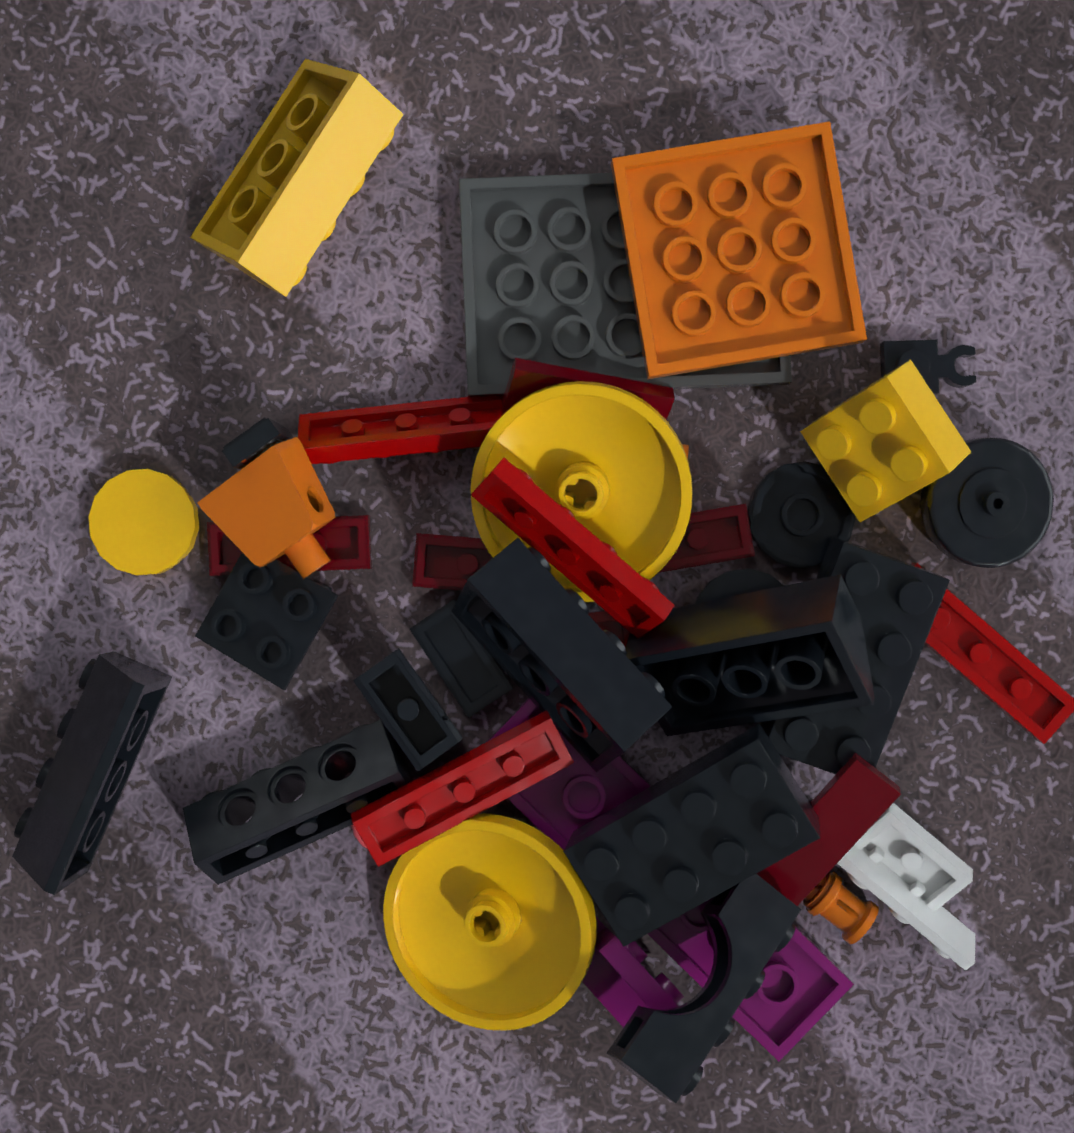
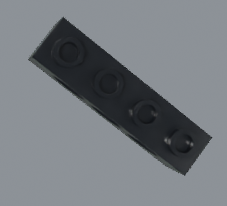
(229, 846)

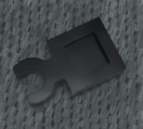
(927, 361)

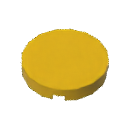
(143, 522)

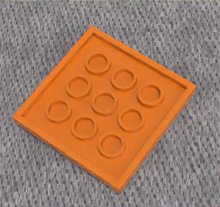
(738, 250)

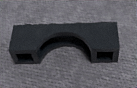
(672, 1043)

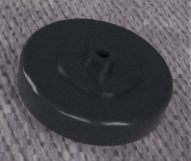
(989, 505)

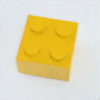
(886, 442)

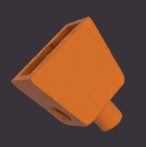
(274, 508)

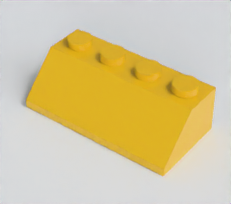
(298, 174)

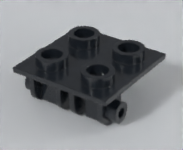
(267, 618)

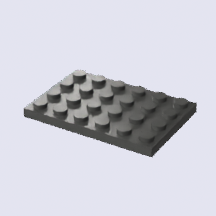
(556, 288)

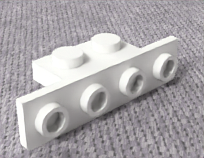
(915, 880)

